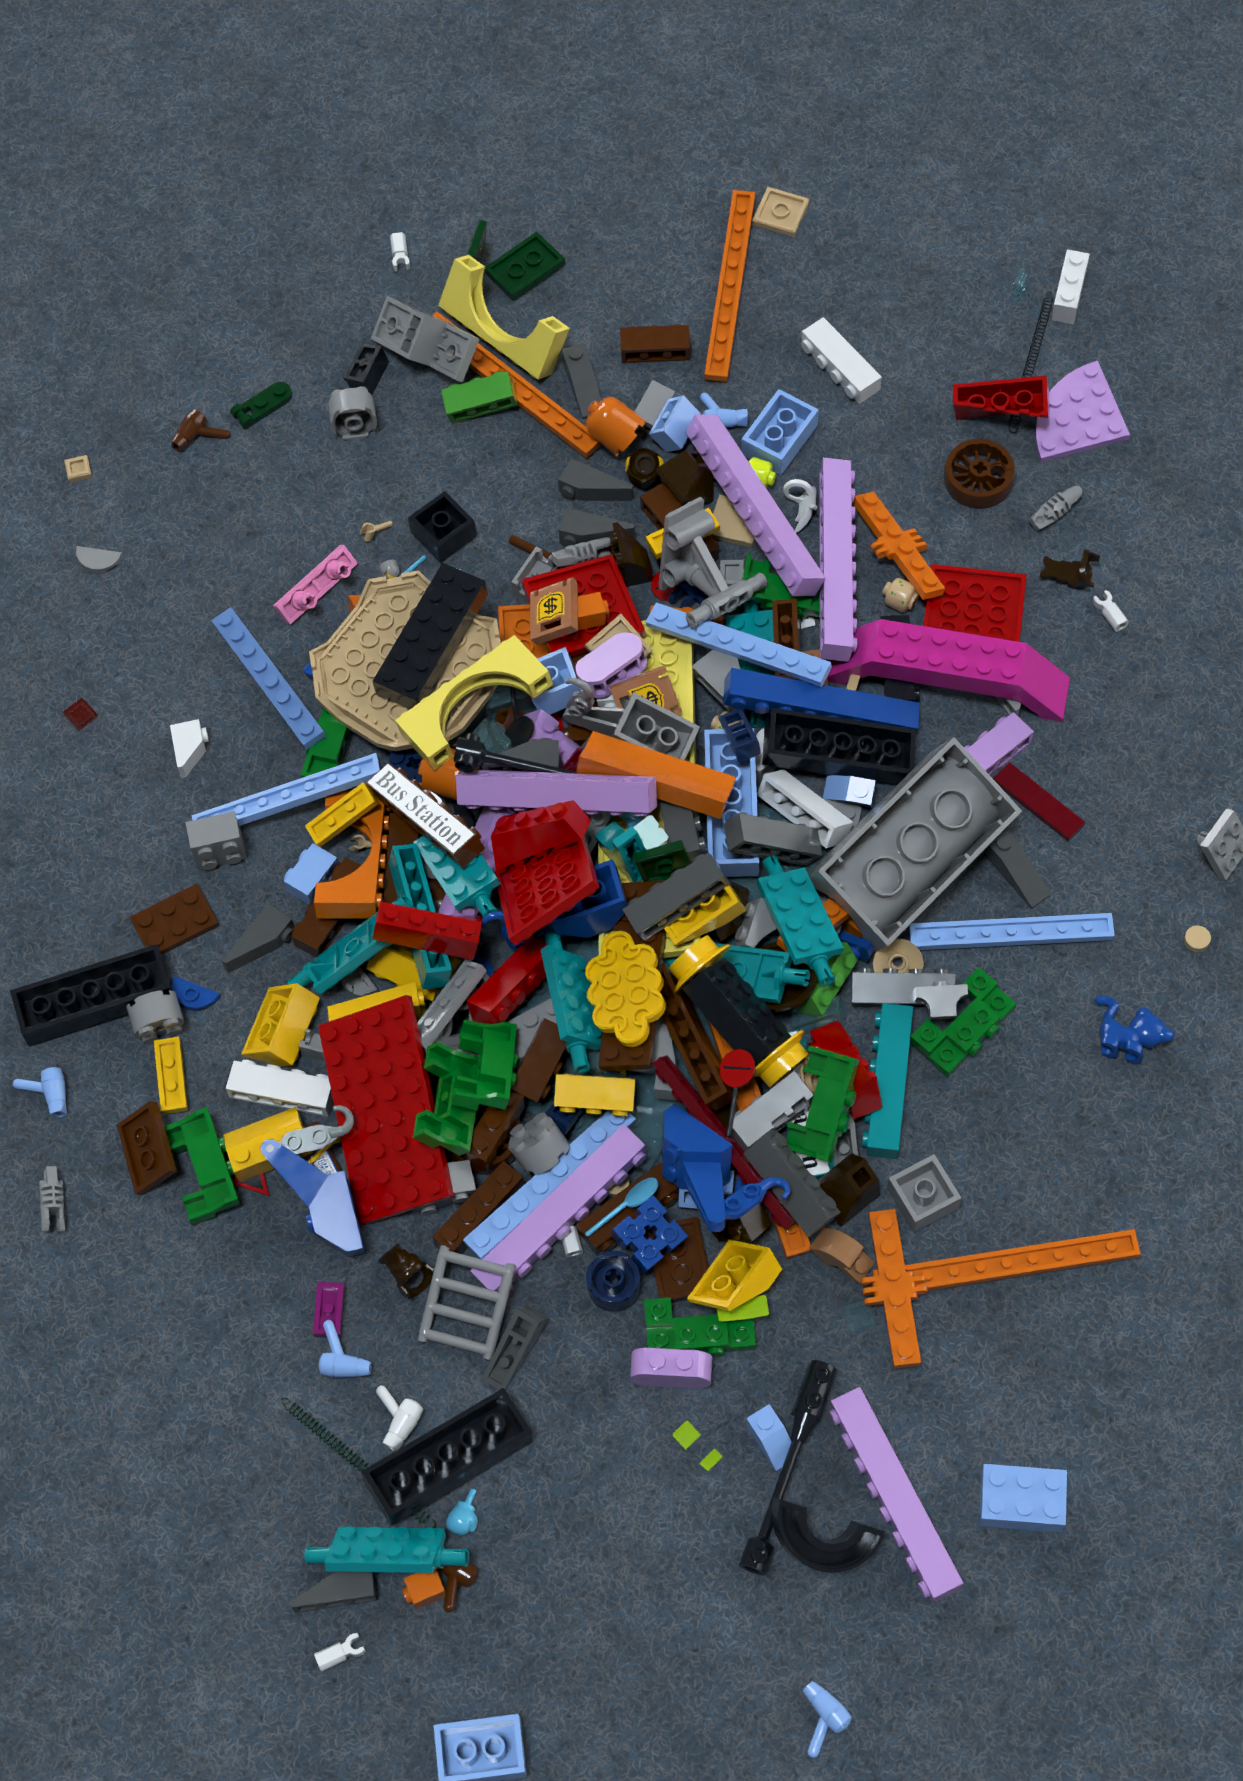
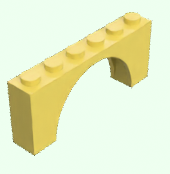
(465, 302)
(505, 665)

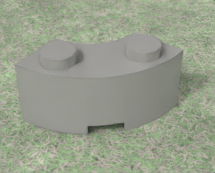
(462, 1186)

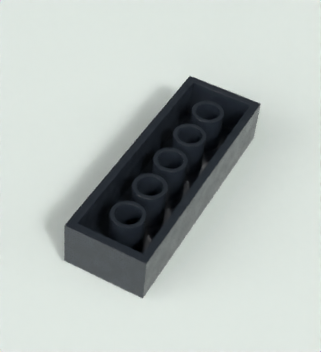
(430, 636)
(838, 746)
(88, 994)
(447, 1456)

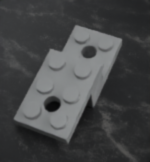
(425, 339)

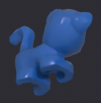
(1144, 1031)

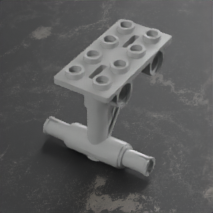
(689, 560)

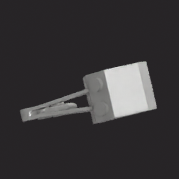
(638, 723)

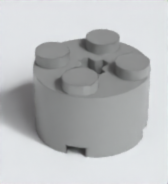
(352, 413)
(155, 1015)
(538, 1144)

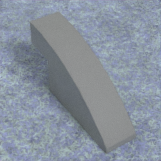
(712, 671)
(662, 1047)

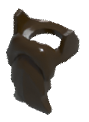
(1074, 573)
(402, 1266)

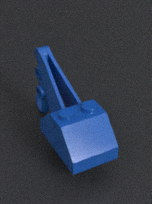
(588, 916)
(701, 1163)

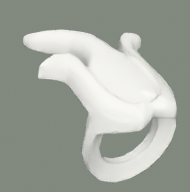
(806, 501)

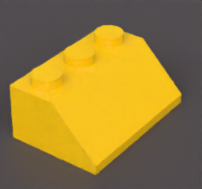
(401, 968)
(281, 1025)
(594, 1093)
(245, 1143)

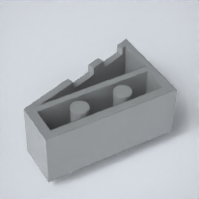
(771, 1111)

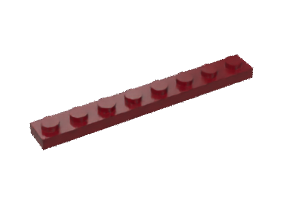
(685, 1093)

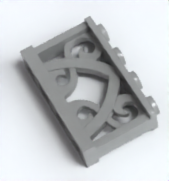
(446, 1004)

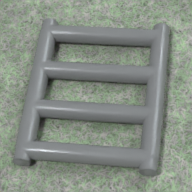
(433, 1307)

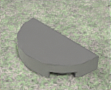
(98, 560)
(358, 983)

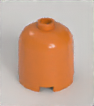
(613, 423)
(442, 780)

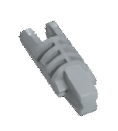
(1055, 507)
(581, 552)
(51, 1199)

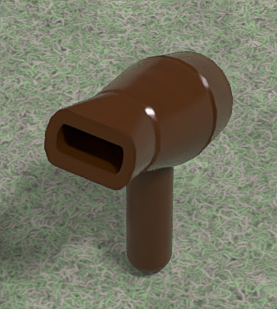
(194, 425)
(457, 1575)

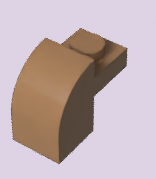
(842, 1251)

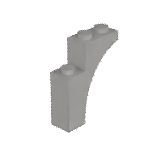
(757, 924)

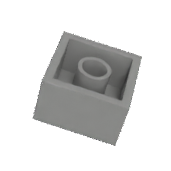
(216, 840)
(924, 1193)

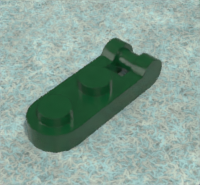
(262, 404)

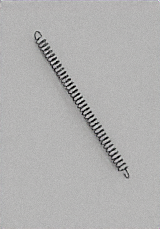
(1039, 318)

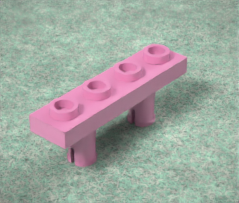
(315, 584)

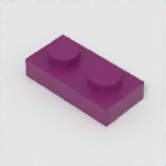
(328, 1307)

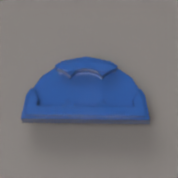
(860, 947)
(192, 995)

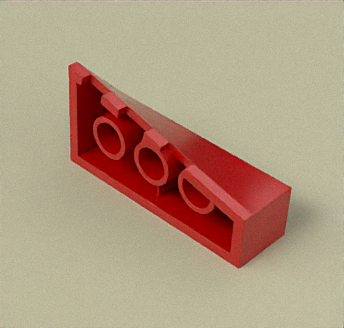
(1002, 397)
(536, 833)
(427, 930)
(509, 984)
(835, 1039)

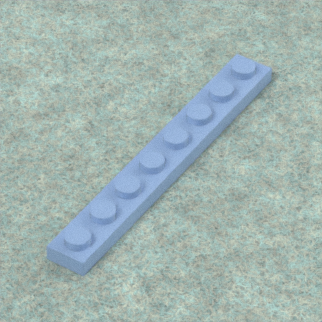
(740, 645)
(299, 791)
(1012, 931)
(537, 1189)

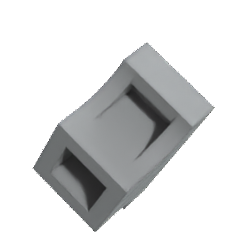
(941, 999)

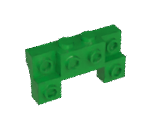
(777, 589)
(329, 750)
(966, 1033)
(494, 1065)
(829, 1104)
(449, 1124)
(212, 1170)
(695, 1332)

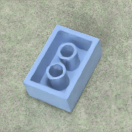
(780, 431)
(1023, 1498)
(480, 1749)

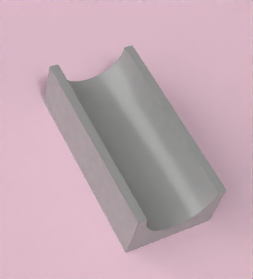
(914, 843)

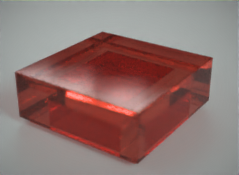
(80, 714)

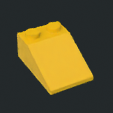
(706, 917)
(736, 1276)

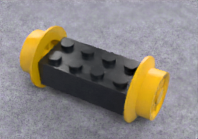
(737, 1010)

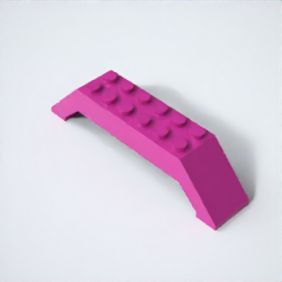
(956, 663)

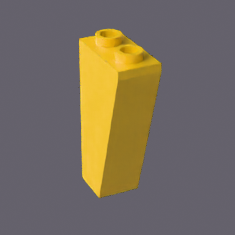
(348, 1007)

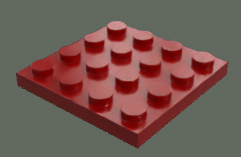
(591, 577)
(977, 602)

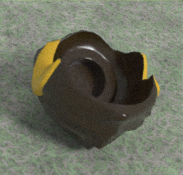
(642, 466)

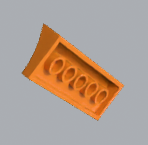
(676, 779)

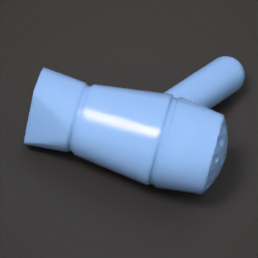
(729, 417)
(52, 1086)
(337, 1363)
(831, 1714)

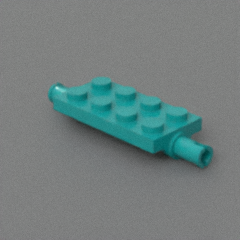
(759, 625)
(463, 886)
(800, 918)
(344, 955)
(764, 970)
(570, 1002)
(387, 1551)

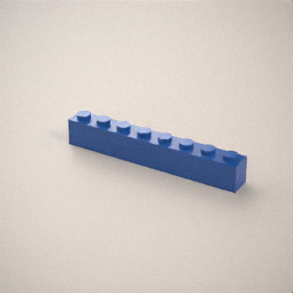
(765, 691)

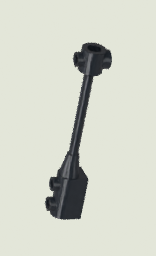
(472, 753)
(806, 1413)

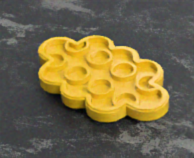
(625, 988)

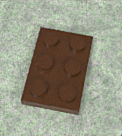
(175, 920)
(146, 1148)
(684, 1266)

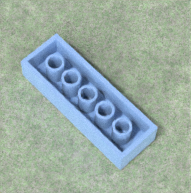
(743, 798)

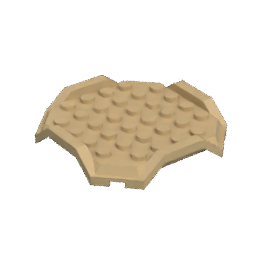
(357, 649)

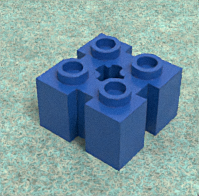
(650, 1217)

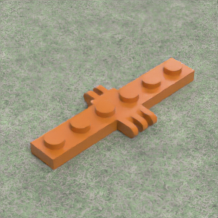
(898, 545)
(894, 1289)

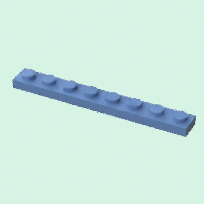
(269, 678)

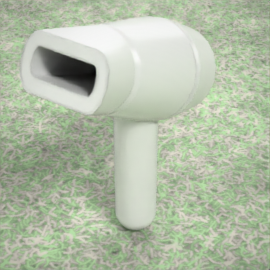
(404, 1418)

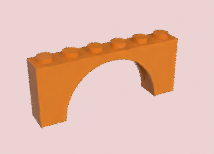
(358, 892)

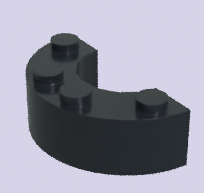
(831, 1555)

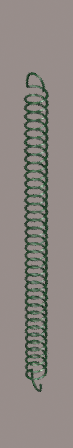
(342, 1446)

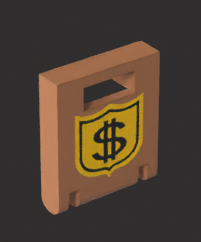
(551, 605)
(650, 687)

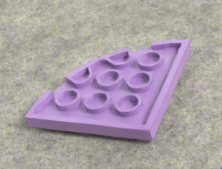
(1080, 415)

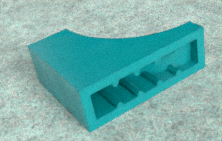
(620, 847)

